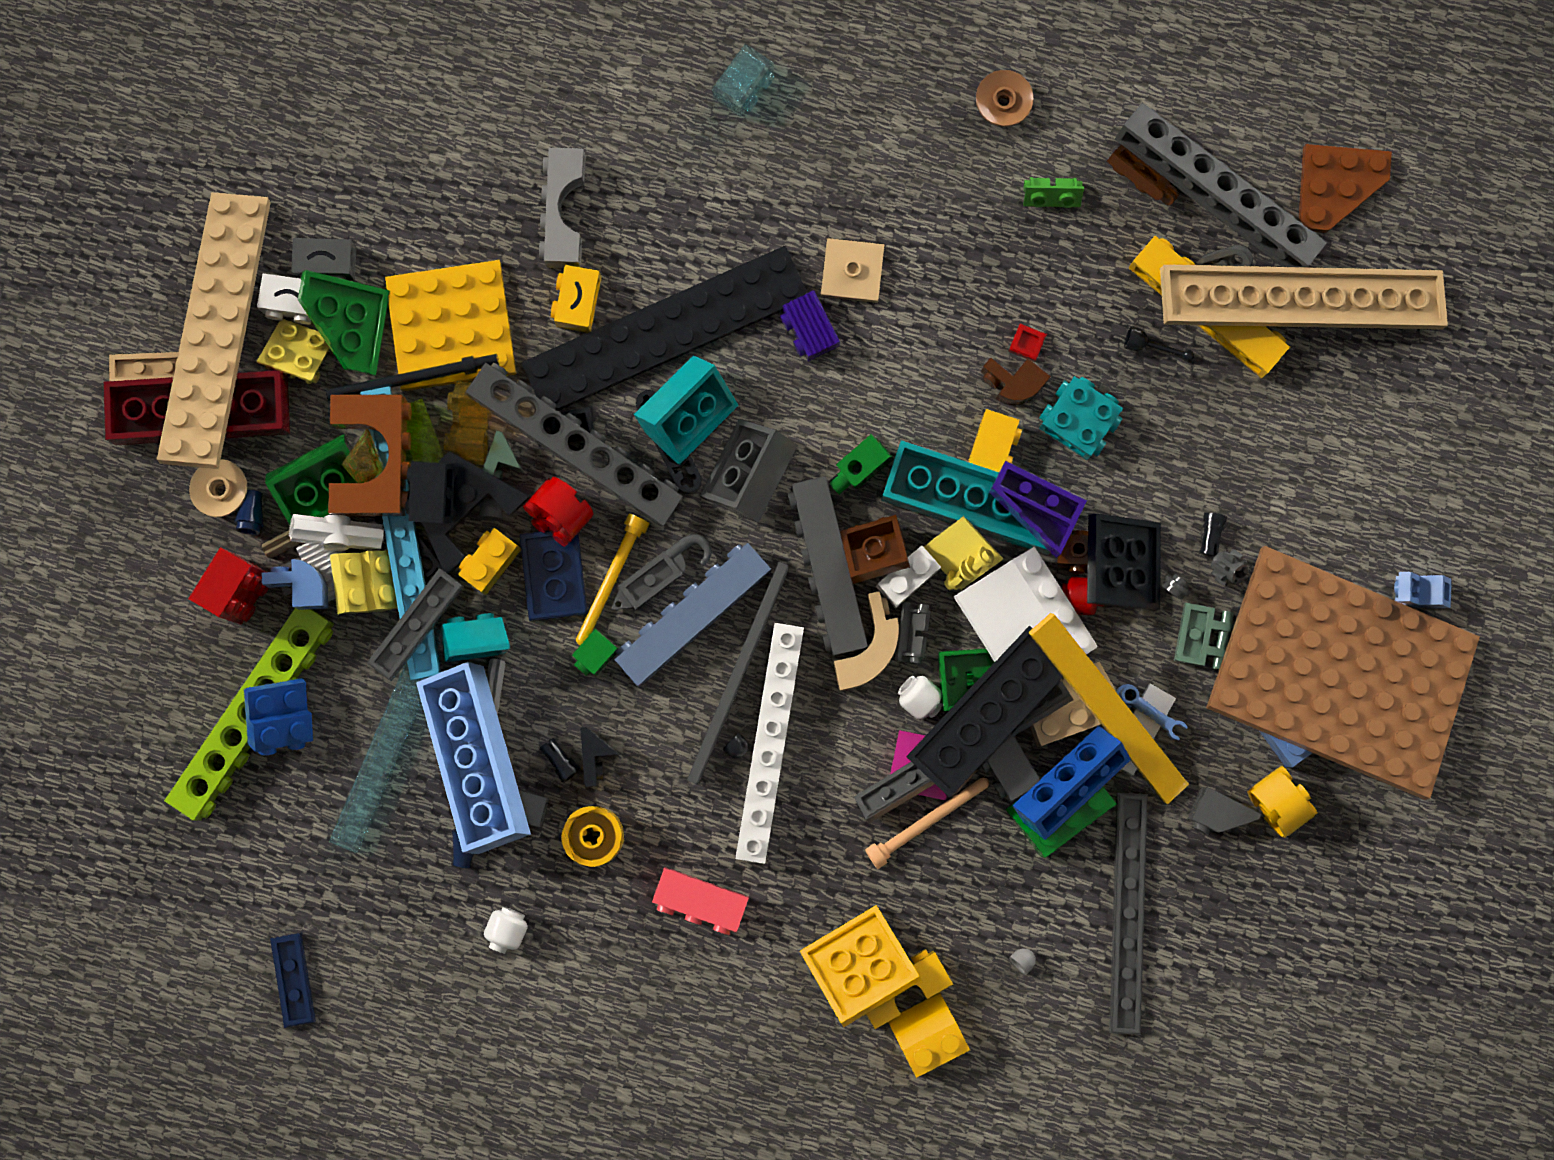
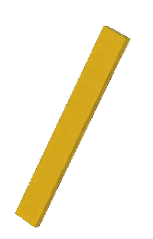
(1108, 707)

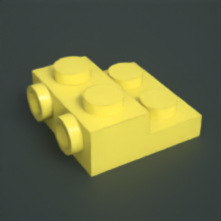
(363, 582)

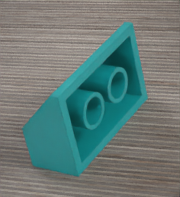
(687, 409)

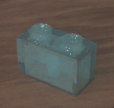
(744, 80)

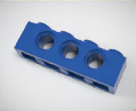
(1072, 782)

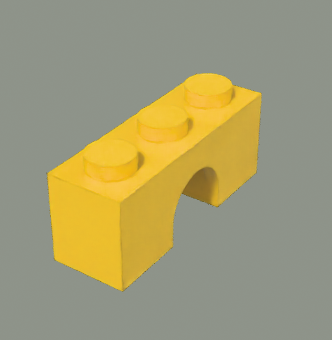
(933, 981)

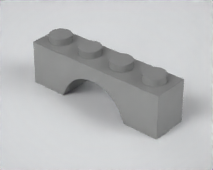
(564, 173)

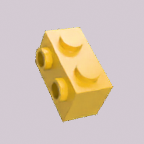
(488, 561)

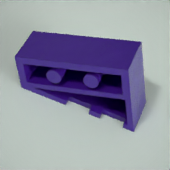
(1038, 505)

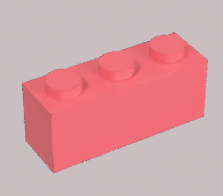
(700, 901)

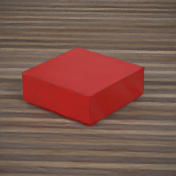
(1027, 342)

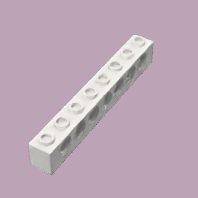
(769, 743)

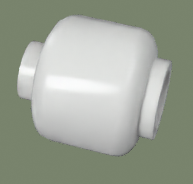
(920, 697)
(505, 930)

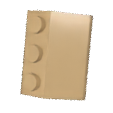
(1068, 719)

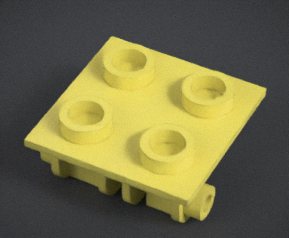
(295, 351)
(962, 554)

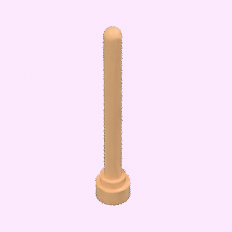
(880, 853)

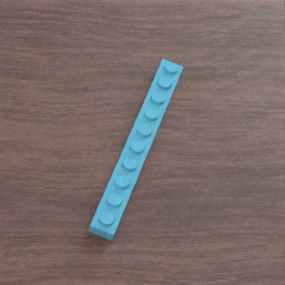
(406, 567)

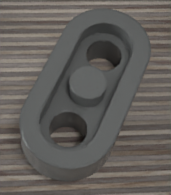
(1226, 257)

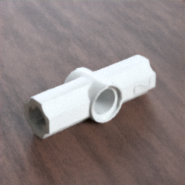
(336, 532)

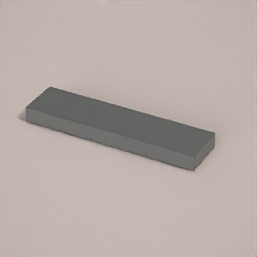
(415, 624)

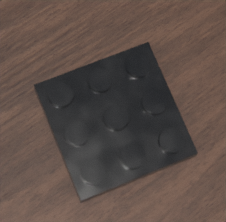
(1124, 562)

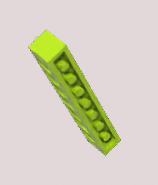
(184, 793)

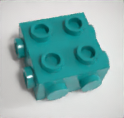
(1081, 417)

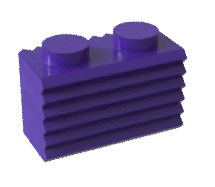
(810, 326)

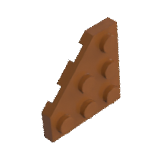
(1338, 182)

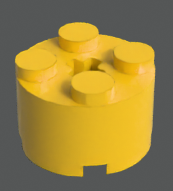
(1282, 802)
(577, 829)

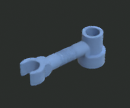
(1143, 706)

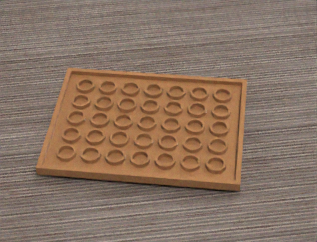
(1344, 673)

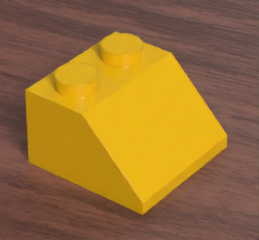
(928, 1035)

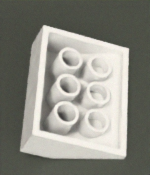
(1016, 598)

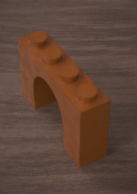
(387, 492)

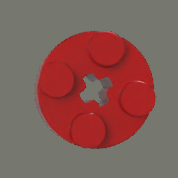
(558, 510)

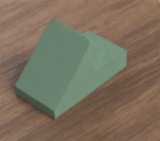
(501, 455)

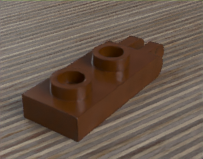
(1142, 175)

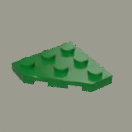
(347, 317)

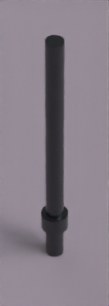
(468, 366)

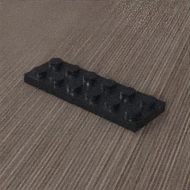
(986, 715)

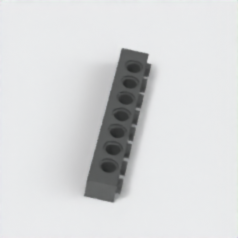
(1207, 187)
(666, 493)

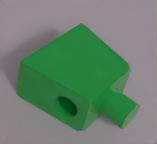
(873, 459)

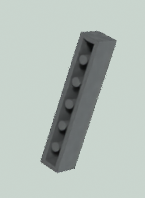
(828, 566)

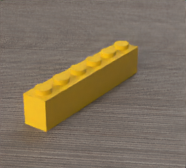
(1252, 345)

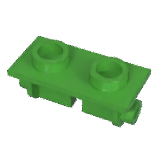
(1065, 193)

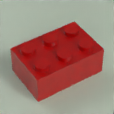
(229, 587)

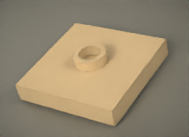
(852, 270)

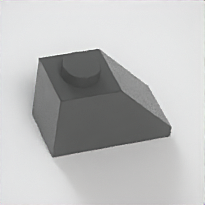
(1218, 812)

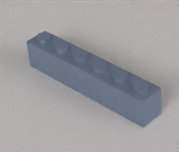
(692, 615)

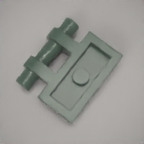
(1195, 635)

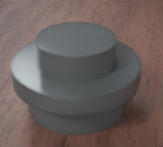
(1176, 586)

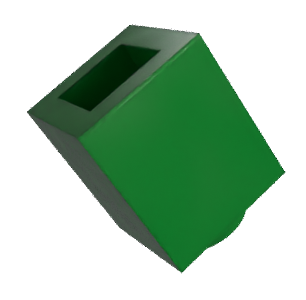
(594, 653)

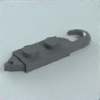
(658, 573)

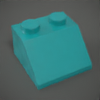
(474, 638)

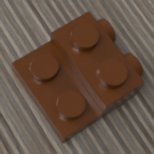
(875, 549)

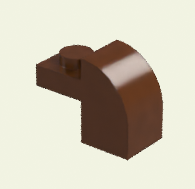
(1017, 388)

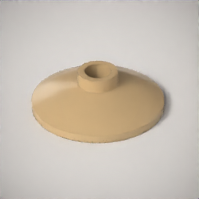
(205, 487)

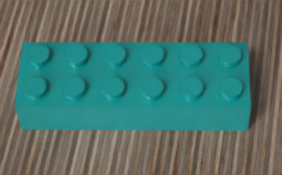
(952, 489)

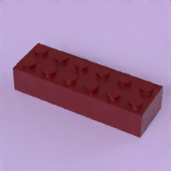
(138, 408)

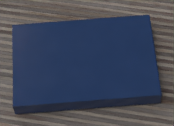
(552, 577)

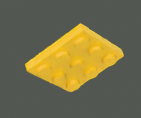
(860, 966)

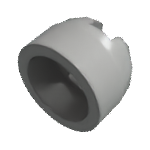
(1023, 960)

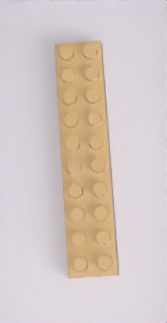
(1303, 297)
(214, 331)

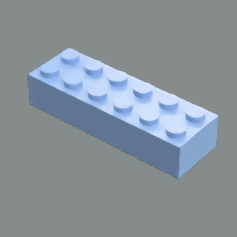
(473, 758)

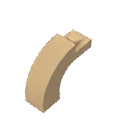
(866, 666)

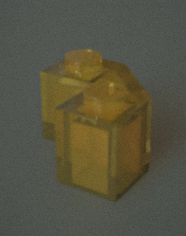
(469, 426)

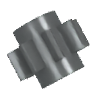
(1229, 567)

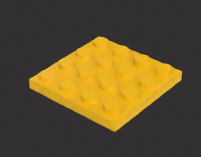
(447, 317)

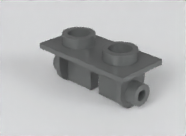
(910, 645)

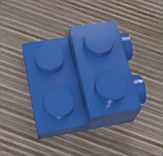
(278, 716)

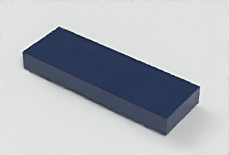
(292, 980)

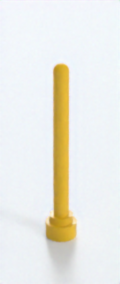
(634, 528)

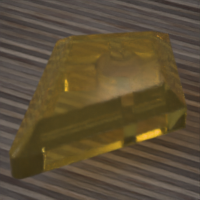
(363, 460)

